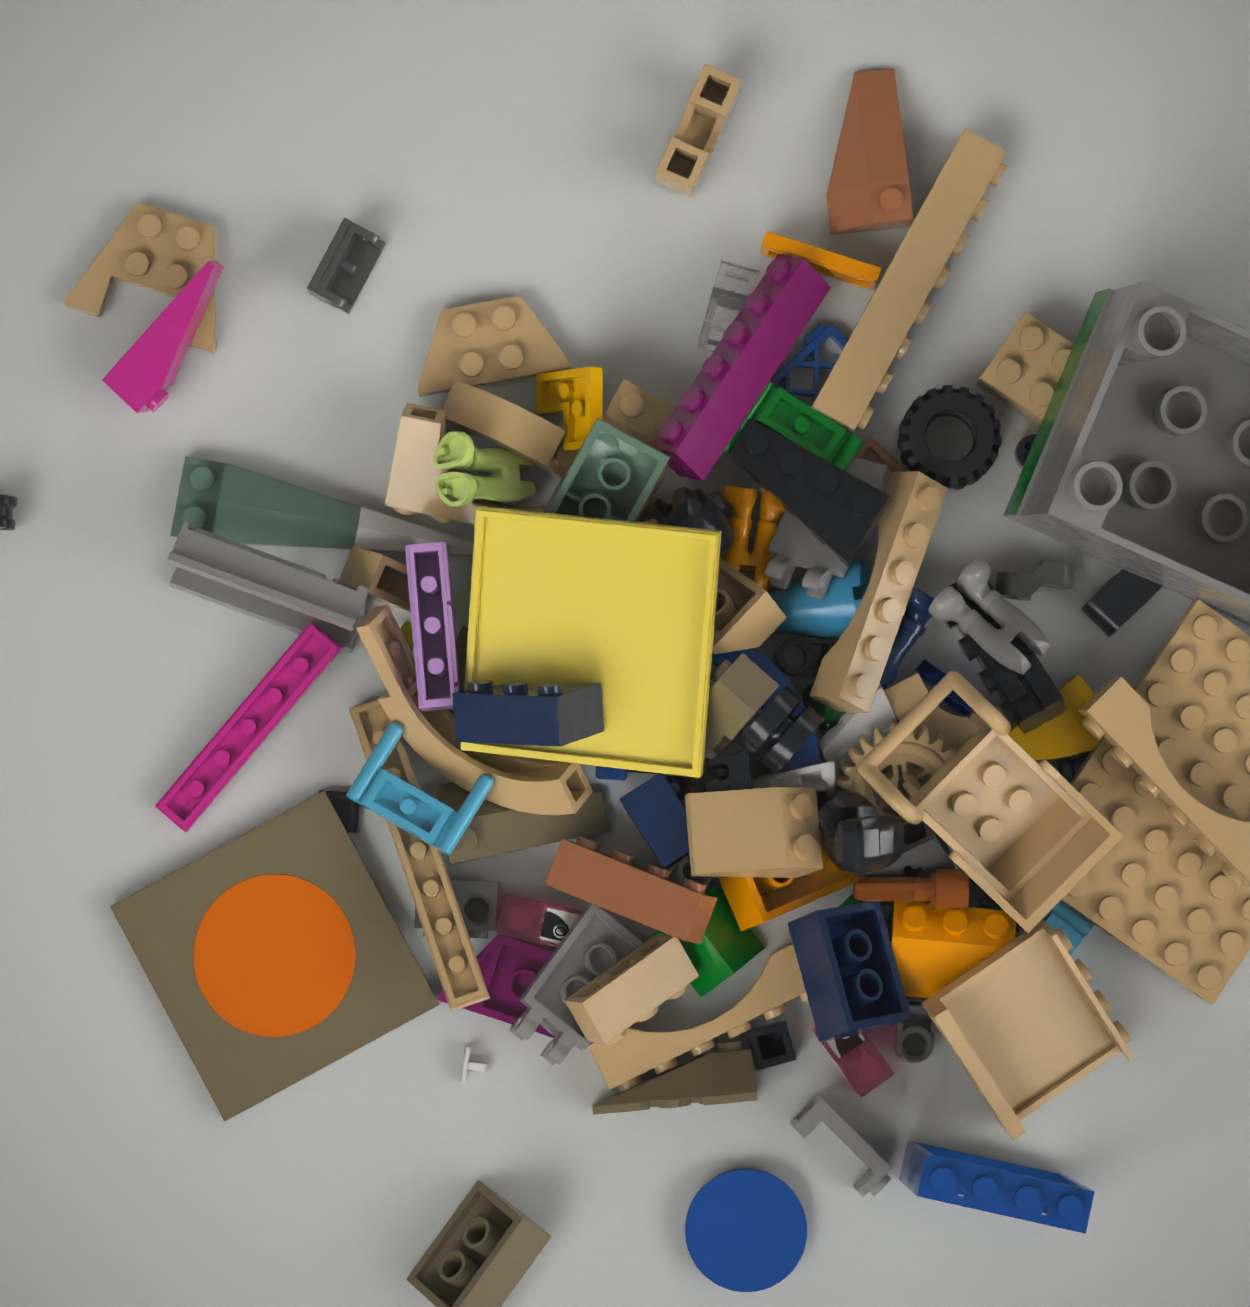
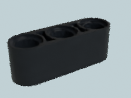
(1119, 600)

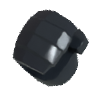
(693, 510)
(857, 835)

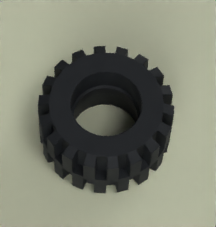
(973, 413)

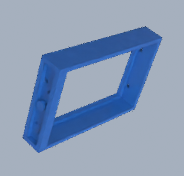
(996, 1186)

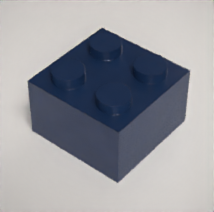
(659, 817)

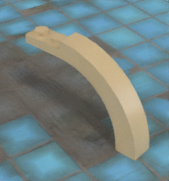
(519, 782)

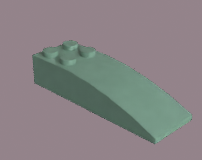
(608, 476)

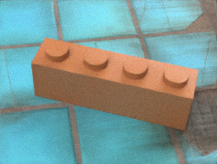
(630, 890)

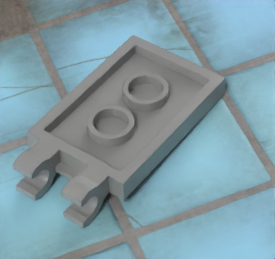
(797, 546)
(583, 954)

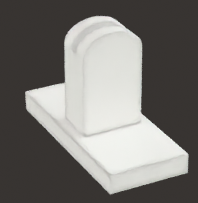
(468, 1065)

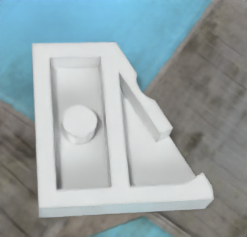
(816, 776)

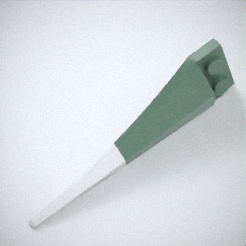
(277, 513)

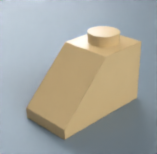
(380, 574)

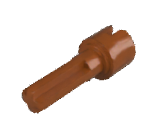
(943, 889)

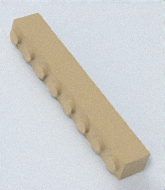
(908, 281)

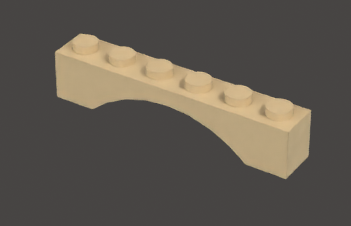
(858, 659)
(1125, 723)
(645, 1050)

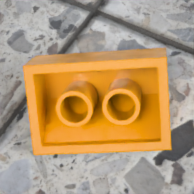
(943, 944)

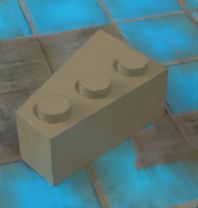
(734, 699)

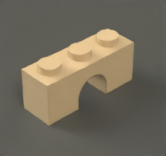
(698, 131)

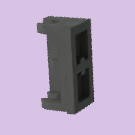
(346, 266)

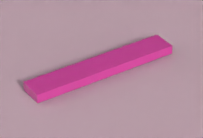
(249, 726)

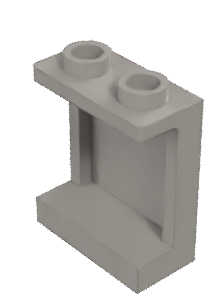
(819, 1110)

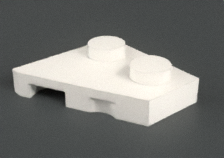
(851, 726)

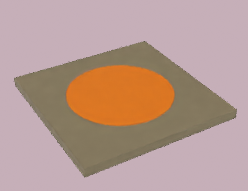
(274, 955)

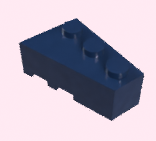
(527, 713)

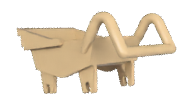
(1001, 812)

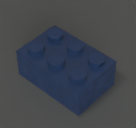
(849, 970)

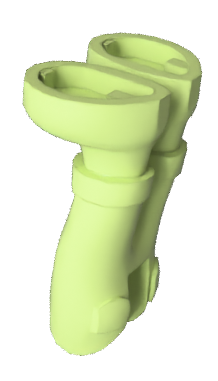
(459, 488)

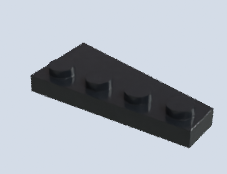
(821, 495)

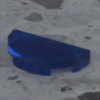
(933, 675)

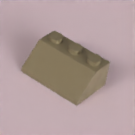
(479, 1253)

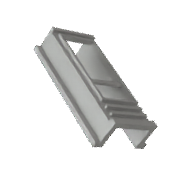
(265, 586)

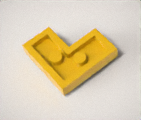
(575, 395)

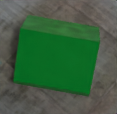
(722, 947)

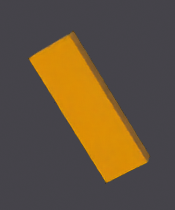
(823, 261)

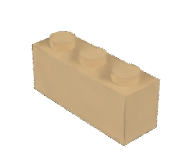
(632, 989)

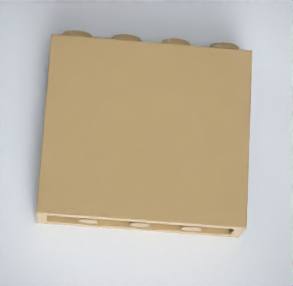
(1026, 1024)

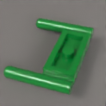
(802, 426)

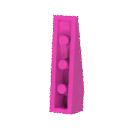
(157, 355)

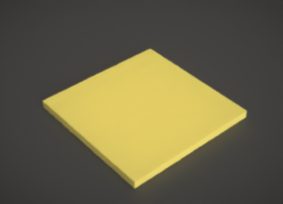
(606, 608)

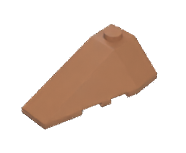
(870, 165)

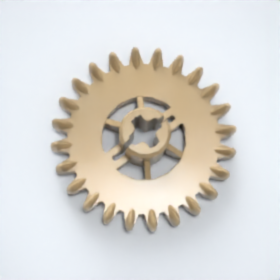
(912, 749)

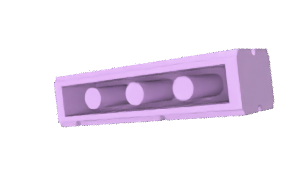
(433, 624)

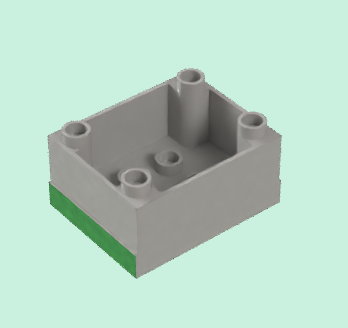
(1150, 447)

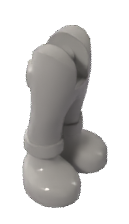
(974, 585)

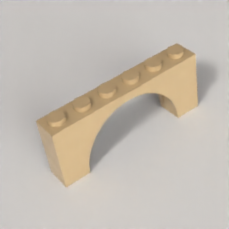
(414, 474)

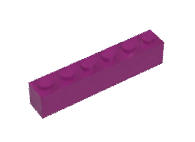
(741, 366)

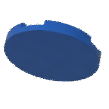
(745, 1230)

